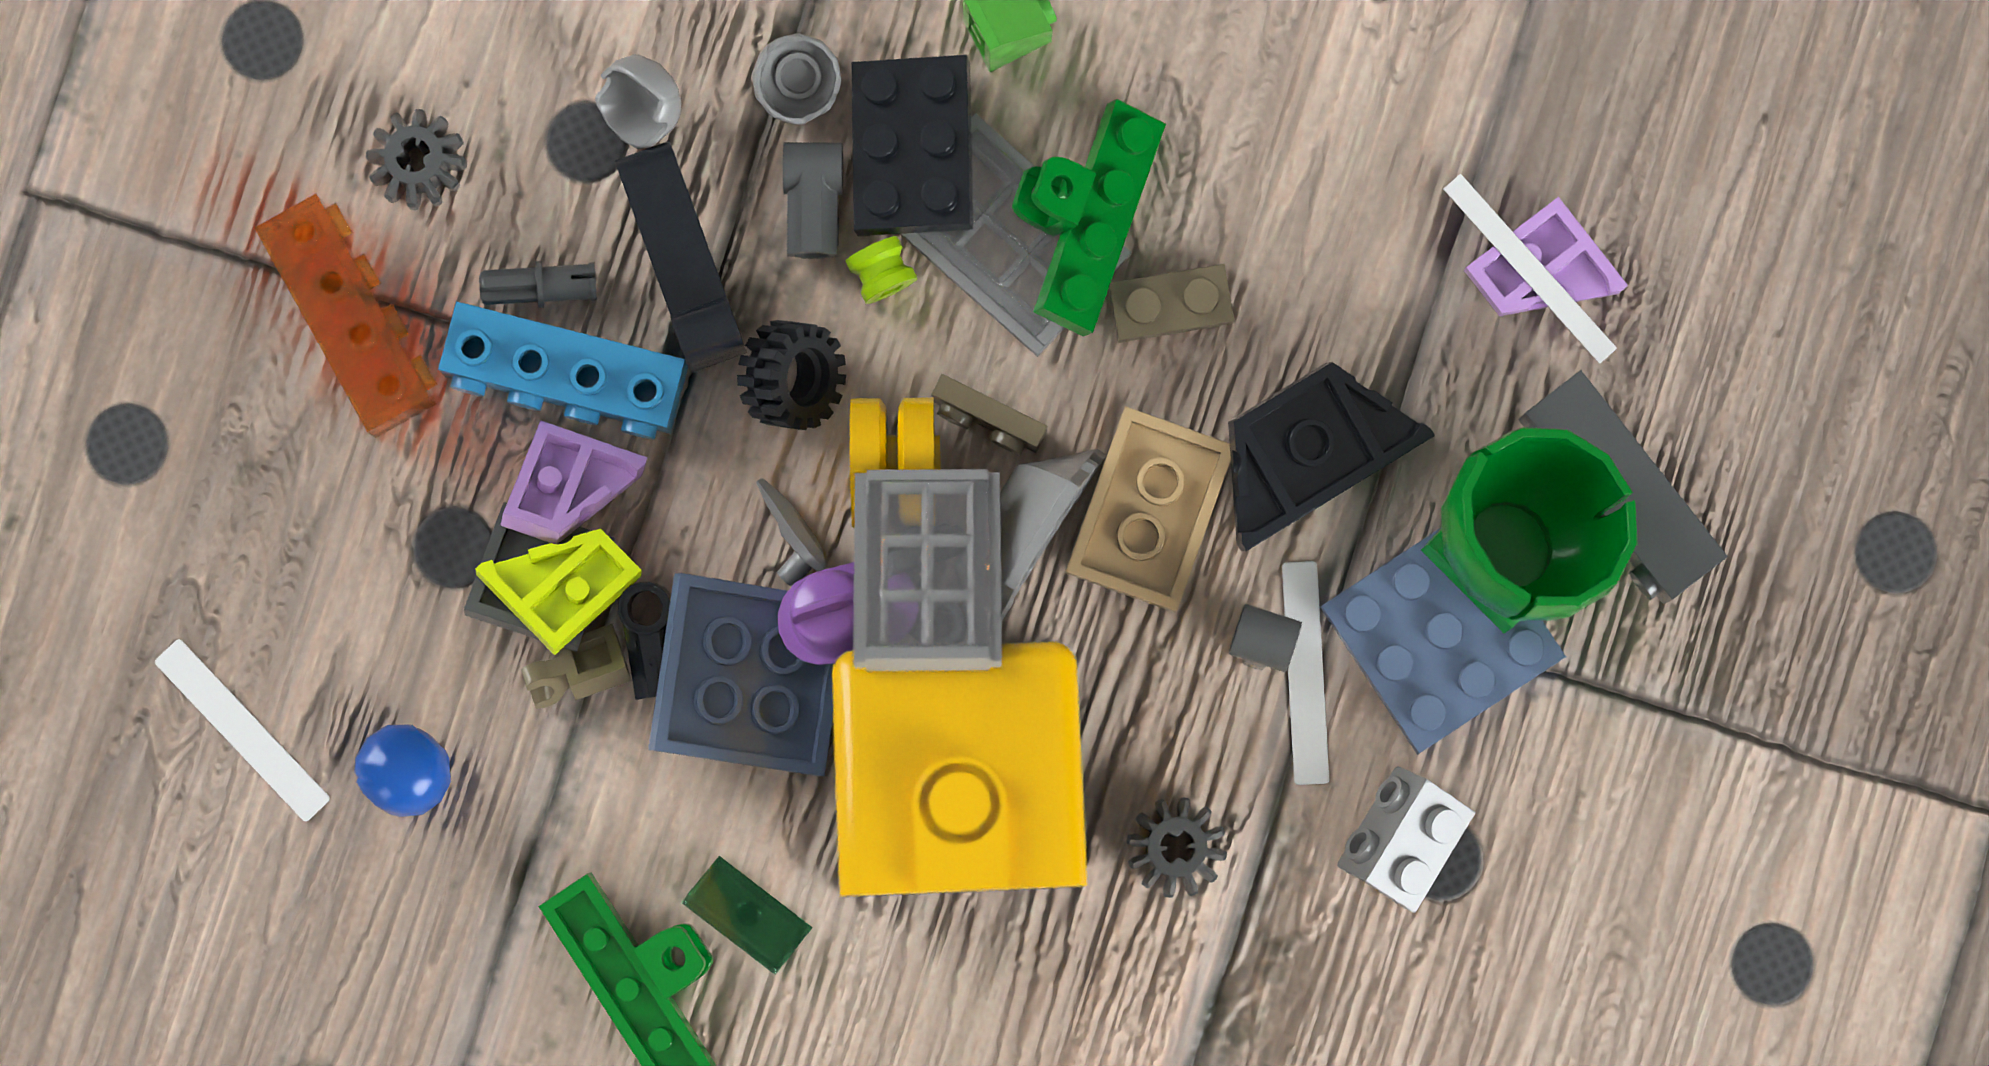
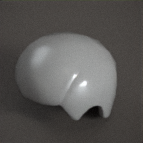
(796, 78)
(639, 101)

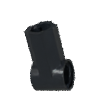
(642, 641)

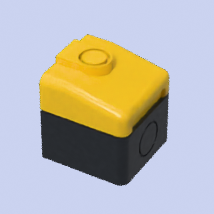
(960, 776)

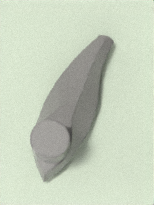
(796, 532)

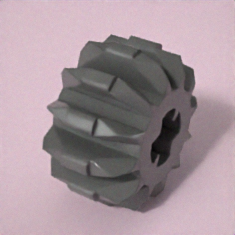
(436, 163)
(1174, 828)

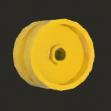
(873, 449)

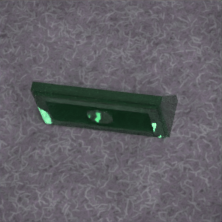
(747, 915)

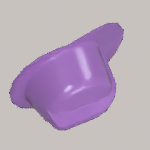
(819, 615)

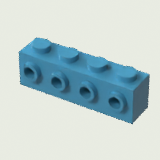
(563, 369)

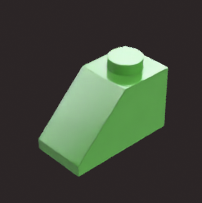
(1008, 28)

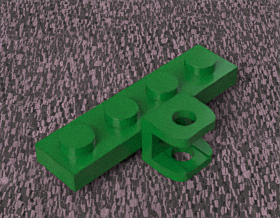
(1090, 212)
(633, 979)

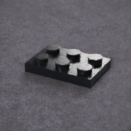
(912, 145)

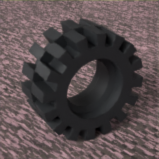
(768, 372)

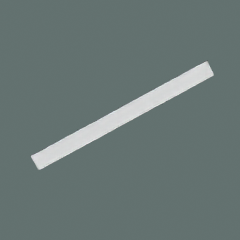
(1530, 268)

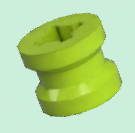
(881, 269)

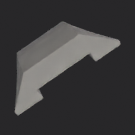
(1034, 508)

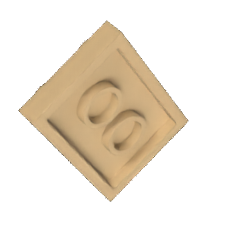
(1150, 509)

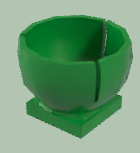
(1529, 527)

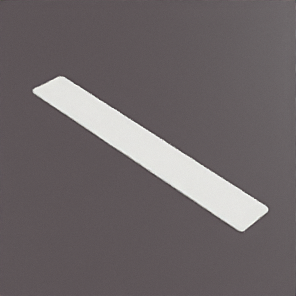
(1306, 675)
(242, 730)

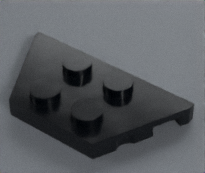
(1310, 448)

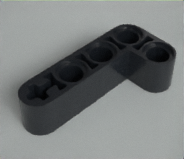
(680, 257)

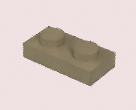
(1171, 303)
(1010, 427)

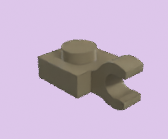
(592, 669)

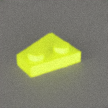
(562, 585)

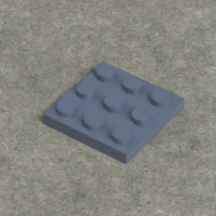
(1432, 648)
(734, 686)

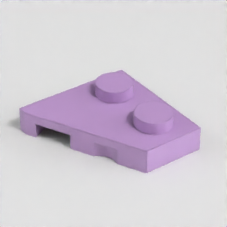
(1562, 249)
(567, 482)

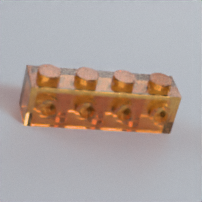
(346, 316)

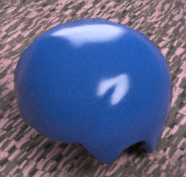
(403, 770)

